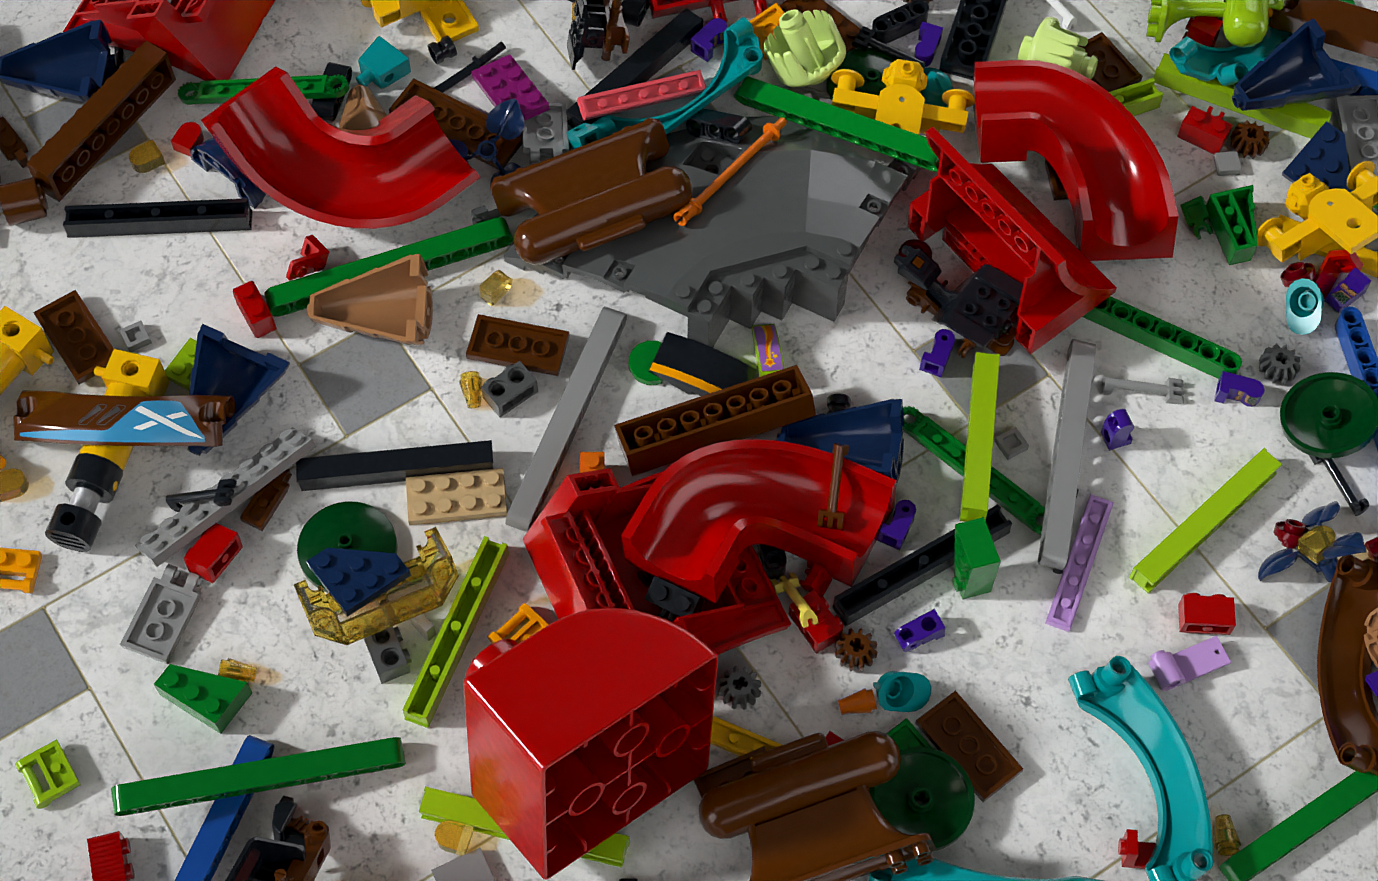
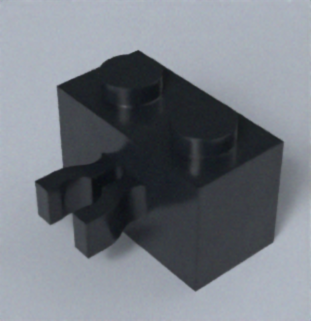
(673, 599)

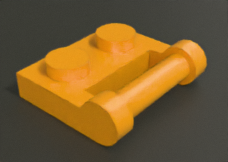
(19, 563)
(534, 625)

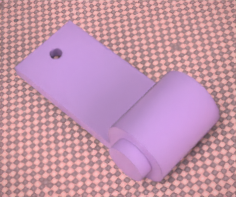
(1188, 664)

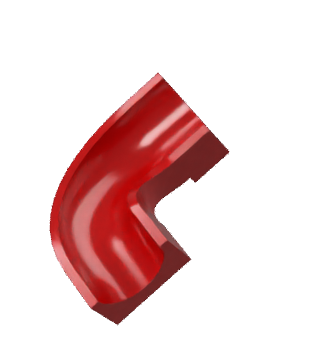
(1093, 143)
(335, 172)
(753, 494)

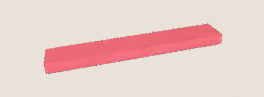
(641, 95)

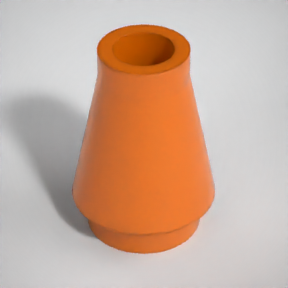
(859, 702)

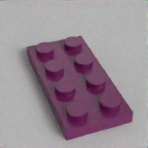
(507, 81)

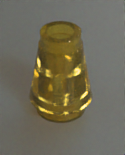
(471, 388)
(237, 670)
(1226, 837)

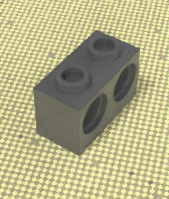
(512, 392)
(382, 652)

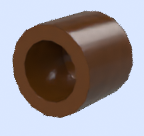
(23, 201)

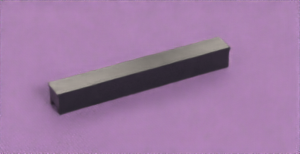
(646, 60)
(158, 218)
(391, 465)
(908, 572)

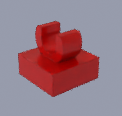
(816, 580)

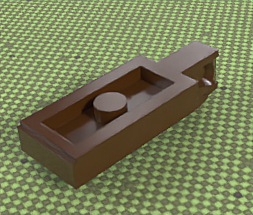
(11, 144)
(266, 501)

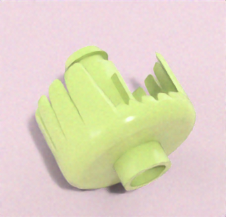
(1058, 47)
(805, 48)

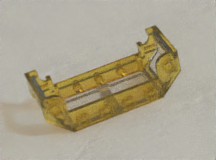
(426, 589)

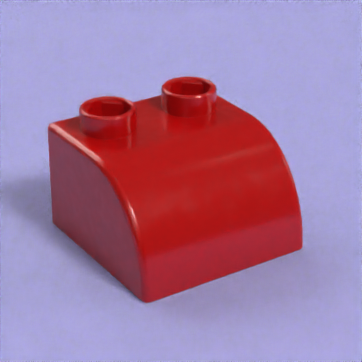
(586, 728)

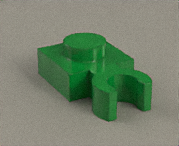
(1195, 214)

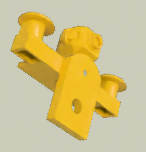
(431, 11)
(901, 100)
(1327, 215)

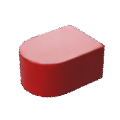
(187, 138)

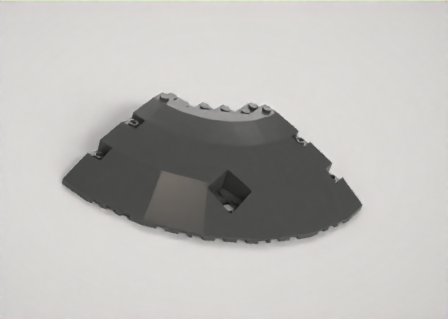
(763, 240)

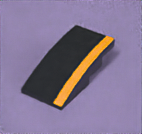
(697, 366)

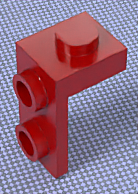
(313, 259)
(1335, 263)
(1134, 853)

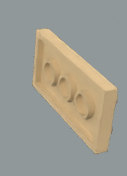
(456, 496)

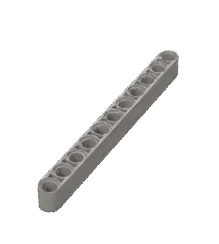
(566, 419)
(1067, 455)

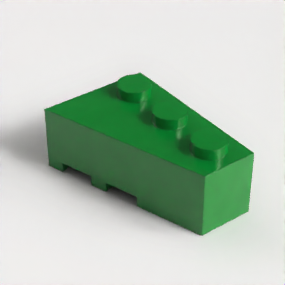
(1234, 223)
(975, 559)
(203, 694)

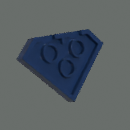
(1322, 157)
(357, 575)

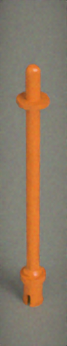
(694, 207)

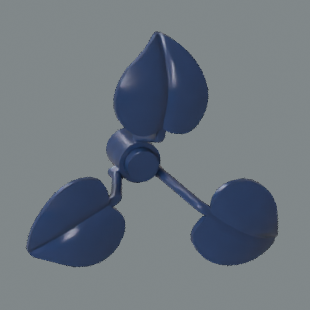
(505, 121)
(1345, 545)

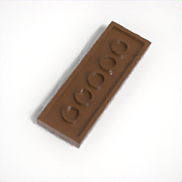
(460, 122)

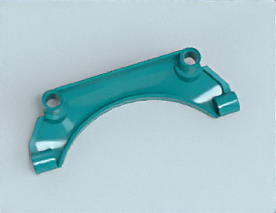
(740, 59)
(1227, 63)

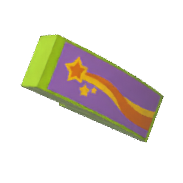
(767, 349)

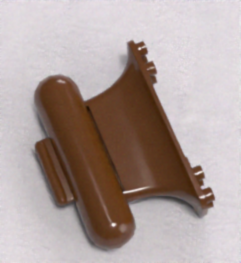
(592, 193)
(814, 811)

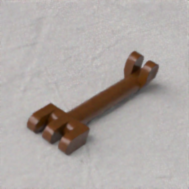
(831, 512)

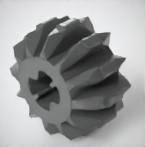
(1279, 364)
(731, 683)

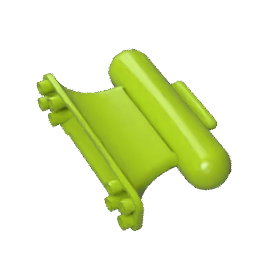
(1243, 20)

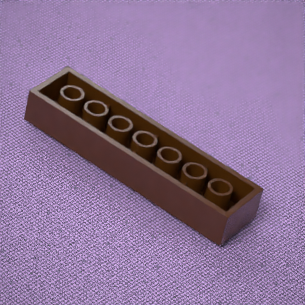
(102, 121)
(715, 418)

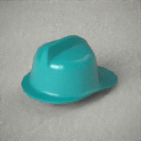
(936, 86)
(1304, 306)
(902, 691)

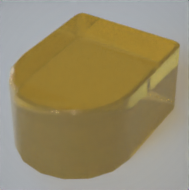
(146, 157)
(495, 287)
(12, 484)
(1315, 542)
(454, 837)

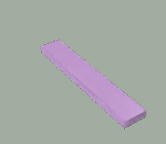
(1079, 563)

